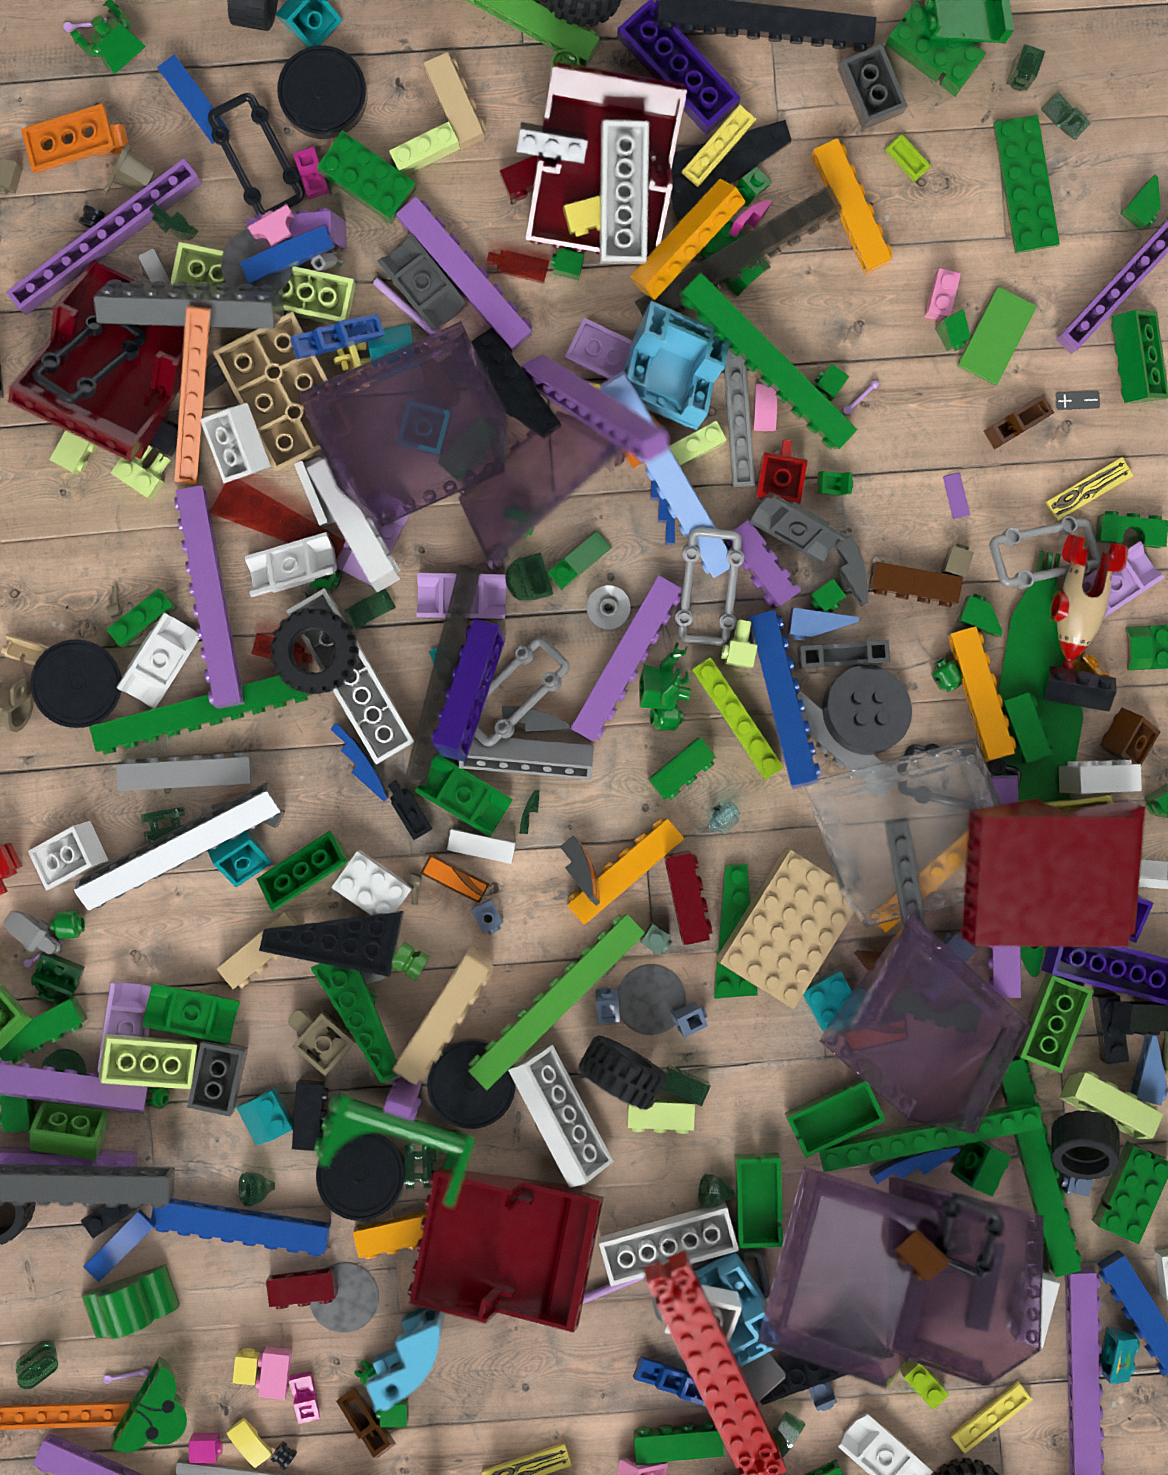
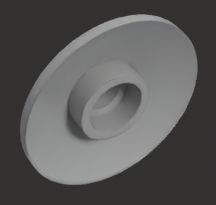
(608, 595)

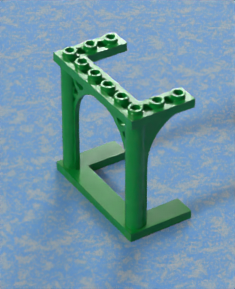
(354, 1117)

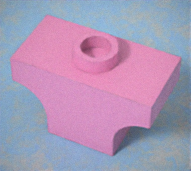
(273, 226)

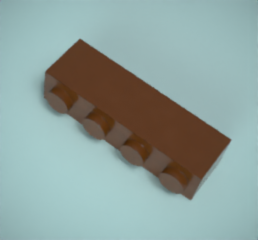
(915, 583)

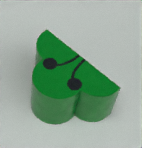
(130, 1303)
(154, 1413)

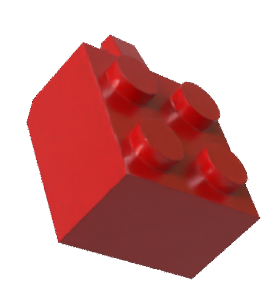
(782, 474)

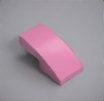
(765, 408)

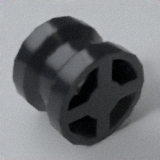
(91, 216)
(283, 1455)

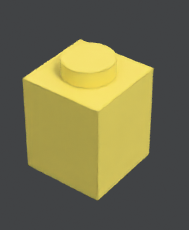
(246, 1367)

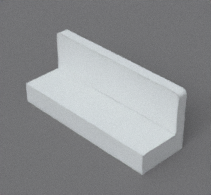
(317, 502)
(481, 845)
(1153, 874)

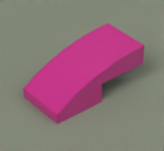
(307, 166)
(751, 216)
(304, 1397)

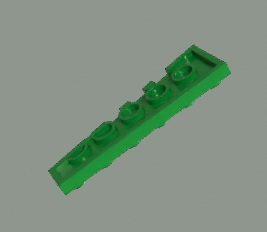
(734, 904)
(355, 1005)

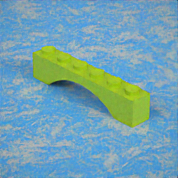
(737, 718)

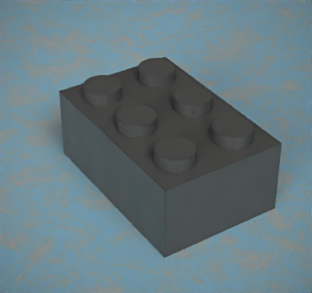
(872, 86)
(217, 1077)

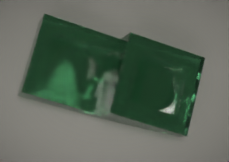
(1065, 117)
(370, 609)
(531, 806)
(787, 1432)

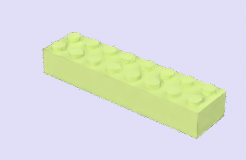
(307, 294)

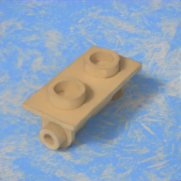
(18, 647)

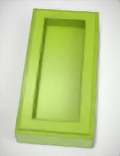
(907, 158)

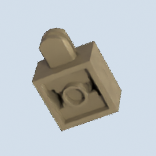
(320, 1037)

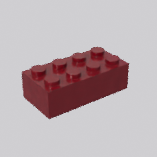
(686, 896)

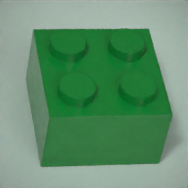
(981, 1166)

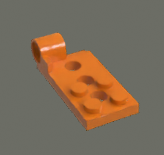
(104, 140)

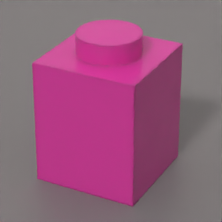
(205, 1447)

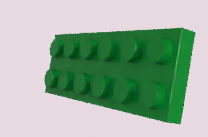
(1026, 184)

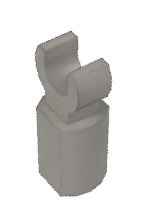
(326, 261)

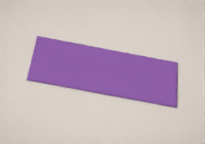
(956, 495)

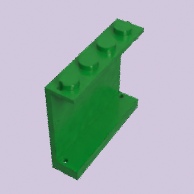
(970, 20)

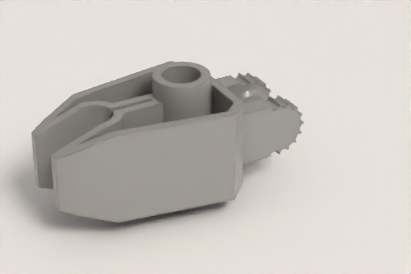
(32, 932)

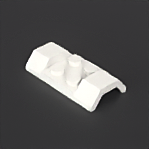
(291, 564)
(158, 660)
(879, 1449)

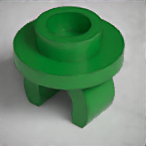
(160, 1097)
(368, 1372)

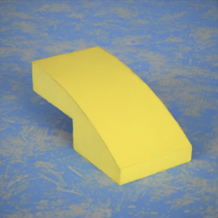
(248, 1443)

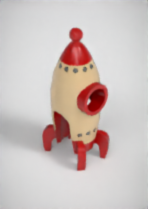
(1081, 613)

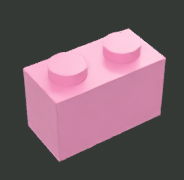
(942, 294)
(275, 1372)

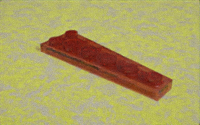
(259, 512)

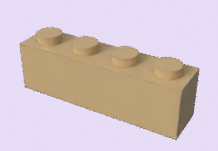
(454, 100)
(249, 958)

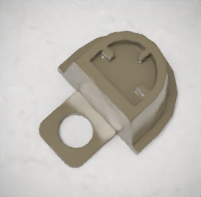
(130, 171)
(15, 706)

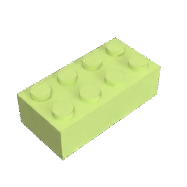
(147, 1061)
(1130, 1115)

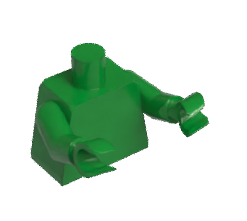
(111, 39)
(661, 686)

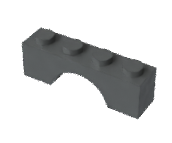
(843, 654)

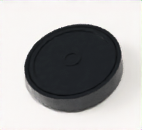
(322, 92)
(75, 683)
(867, 710)
(459, 1095)
(362, 1177)

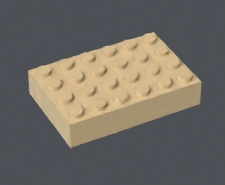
(268, 378)
(787, 929)
(444, 1016)

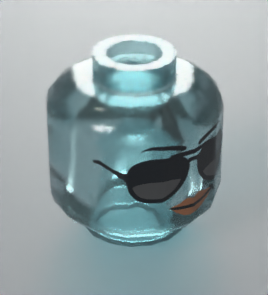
(723, 817)

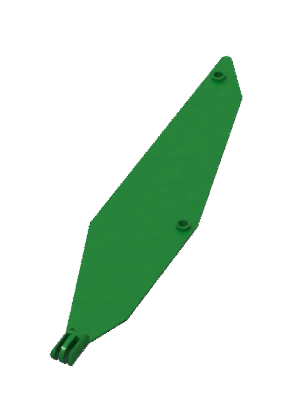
(1029, 653)

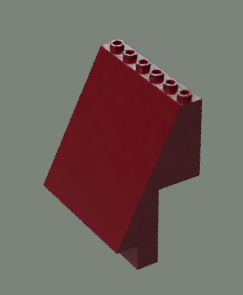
(579, 102)
(129, 399)
(1052, 875)
(506, 1249)

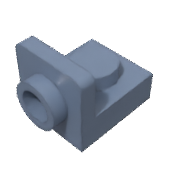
(607, 1005)
(1076, 1186)
(823, 1396)

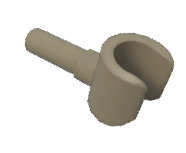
(115, 609)
(415, 880)

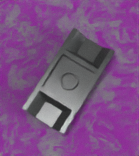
(423, 283)
(796, 527)

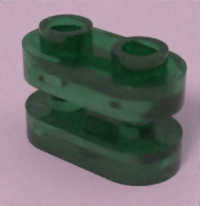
(152, 818)
(428, 1156)
(36, 1365)

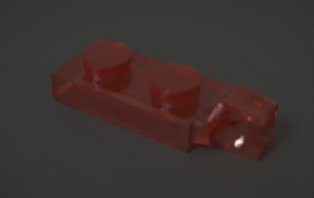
(519, 265)
(262, 649)

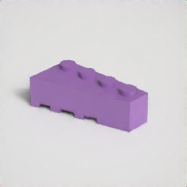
(306, 221)
(764, 567)
(403, 1098)

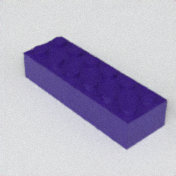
(675, 59)
(468, 690)
(1111, 968)

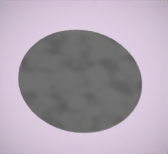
(241, 248)
(648, 997)
(354, 1303)

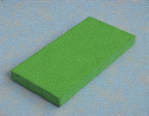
(997, 336)

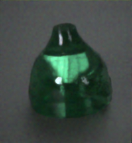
(254, 1188)
(713, 1191)

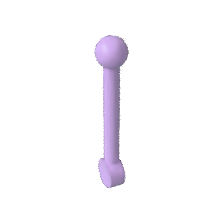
(68, 26)
(848, 409)
(29, 962)
(108, 1377)

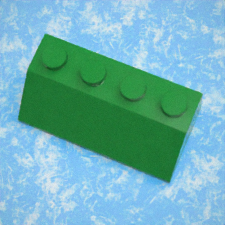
(1140, 356)
(302, 870)

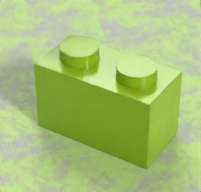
(924, 1383)

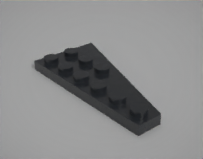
(348, 943)

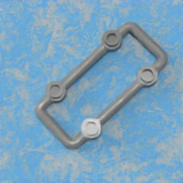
(1013, 536)
(691, 554)
(551, 682)

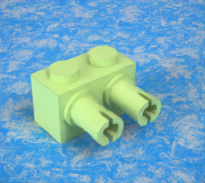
(142, 480)
(740, 651)

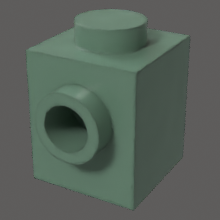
(656, 938)

